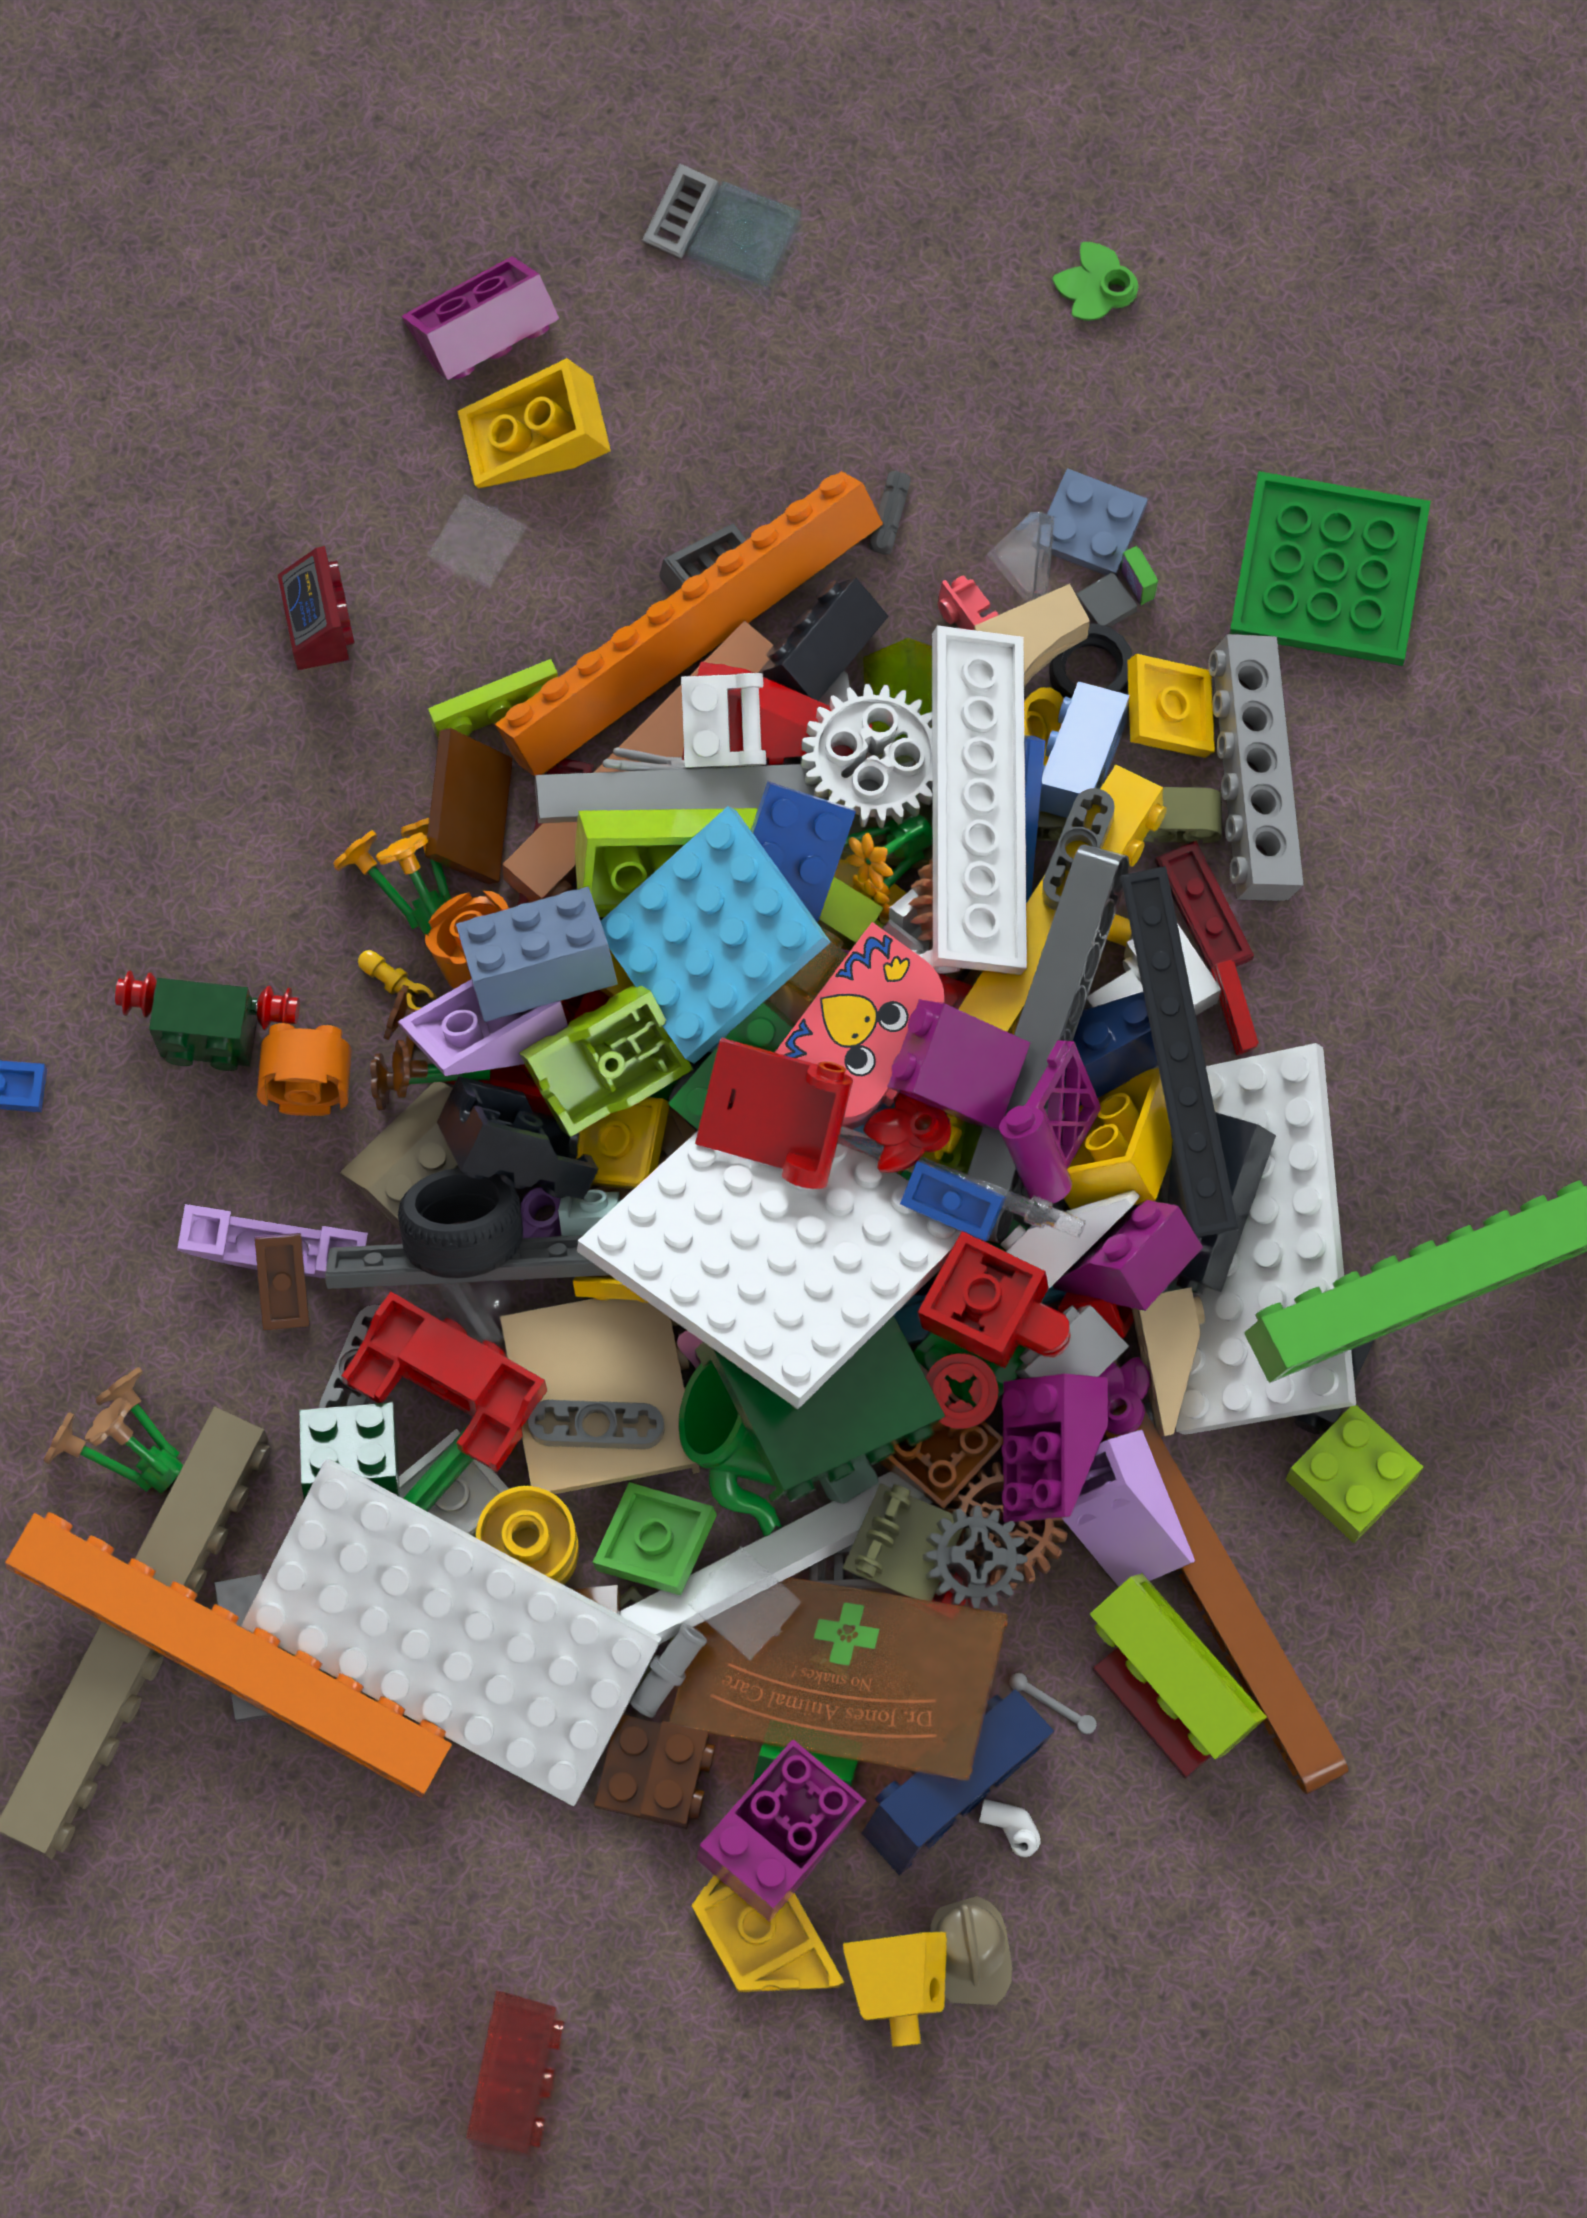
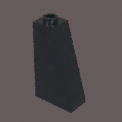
(1245, 1153)

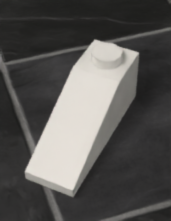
(1057, 1250)

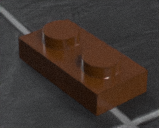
(282, 1281)

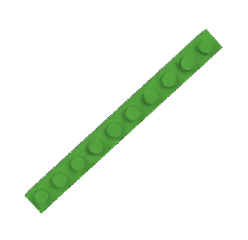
(1420, 1285)

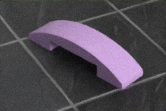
(231, 1241)

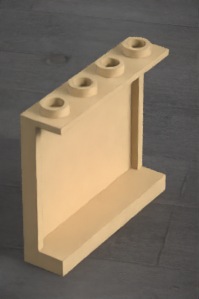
(605, 1355)

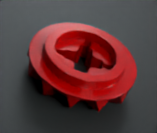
(984, 1389)

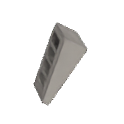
(693, 180)

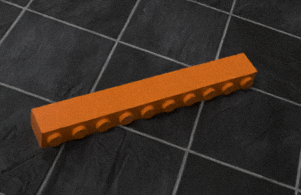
(688, 623)
(227, 1654)

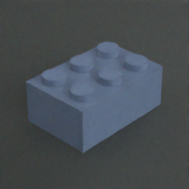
(536, 954)

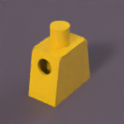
(899, 1980)

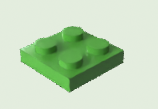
(654, 1538)

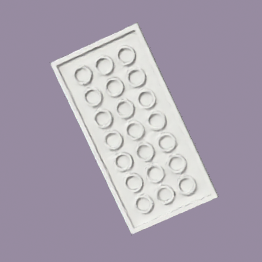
(1283, 1251)
(452, 1631)

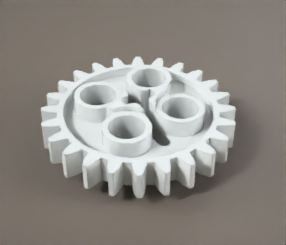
(849, 726)

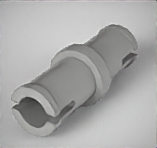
(667, 1670)

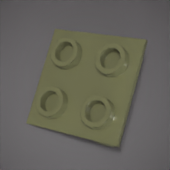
(894, 1541)

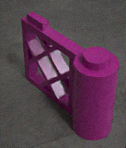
(1036, 1137)

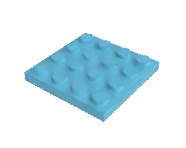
(713, 933)

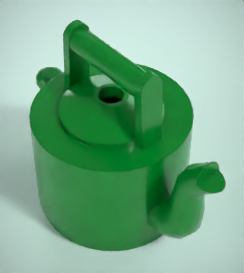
(719, 1441)

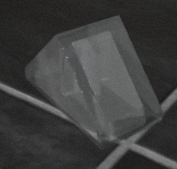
(1026, 555)

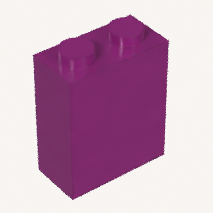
(958, 1064)

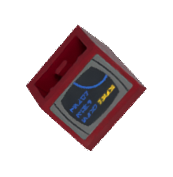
(316, 610)

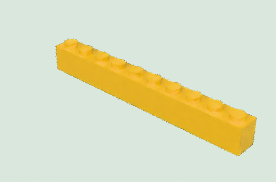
(1001, 996)

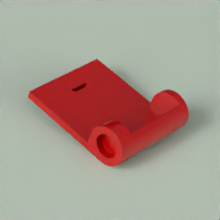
(780, 1113)

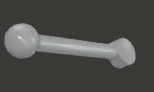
(1085, 1724)

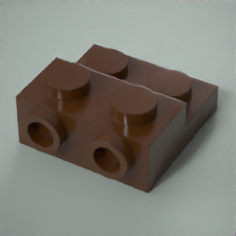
(655, 1771)

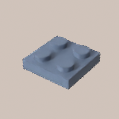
(1094, 522)

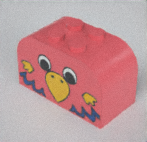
(865, 1018)

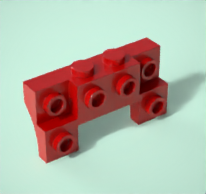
(454, 1368)

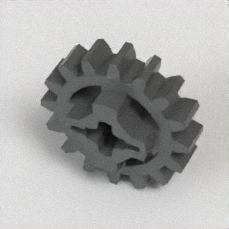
(995, 1558)

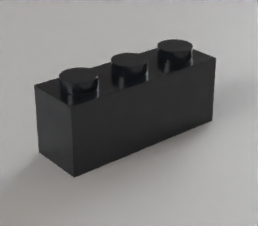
(825, 639)

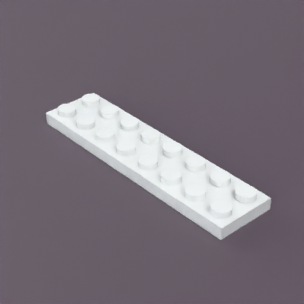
(978, 801)

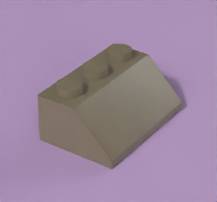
(403, 1154)

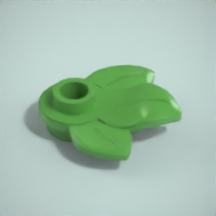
(1091, 281)

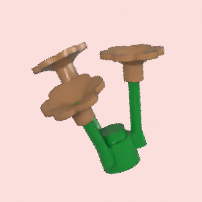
(157, 1466)

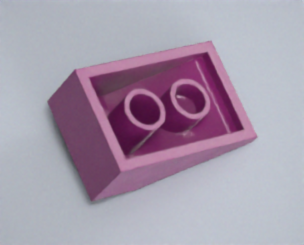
(1134, 1257)

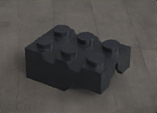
(499, 1134)

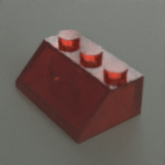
(514, 2075)

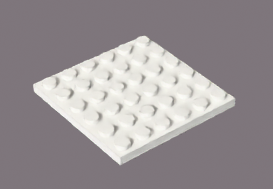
(770, 1268)

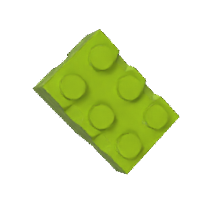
(605, 1060)

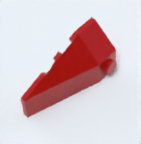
(782, 717)

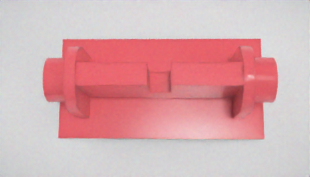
(963, 603)

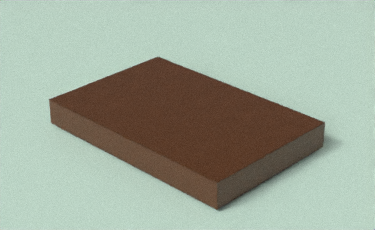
(468, 806)

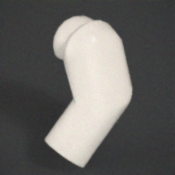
(1016, 1824)

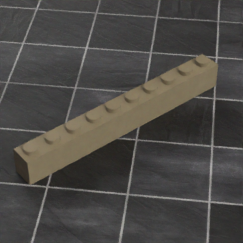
(115, 1665)

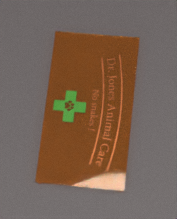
(854, 1680)

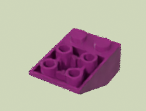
(1050, 1442)
(780, 1830)

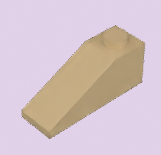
(1167, 1346)

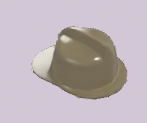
(975, 1951)

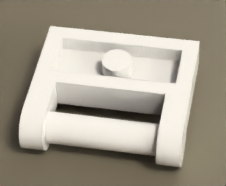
(707, 721)

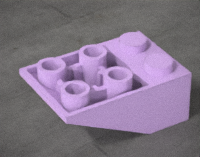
(1128, 1513)

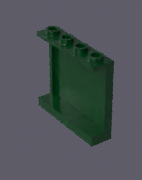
(853, 1416)

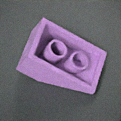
(461, 1042)

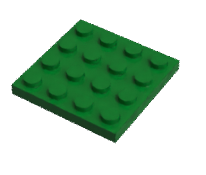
(1330, 568)

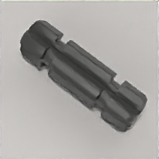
(890, 512)

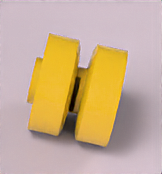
(532, 1529)

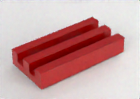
(1234, 1007)

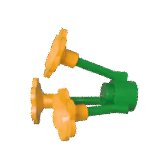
(402, 851)

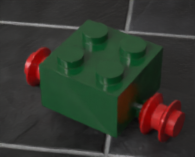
(204, 1019)

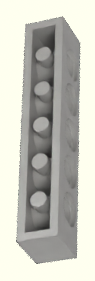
(1258, 665)

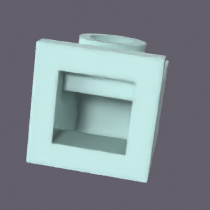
(581, 1215)

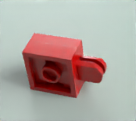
(992, 1304)

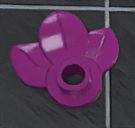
(1126, 1387)

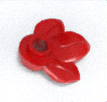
(907, 1132)

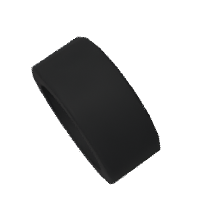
(1100, 637)

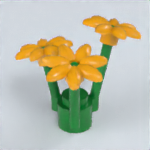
(904, 840)

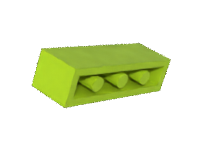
(1176, 1666)

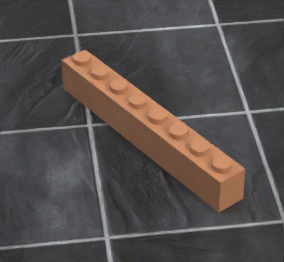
(546, 860)

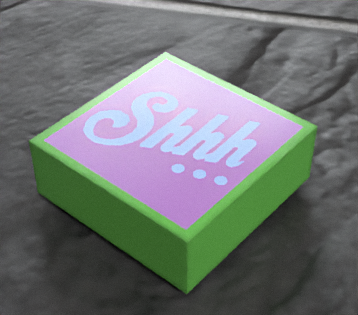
(1139, 575)

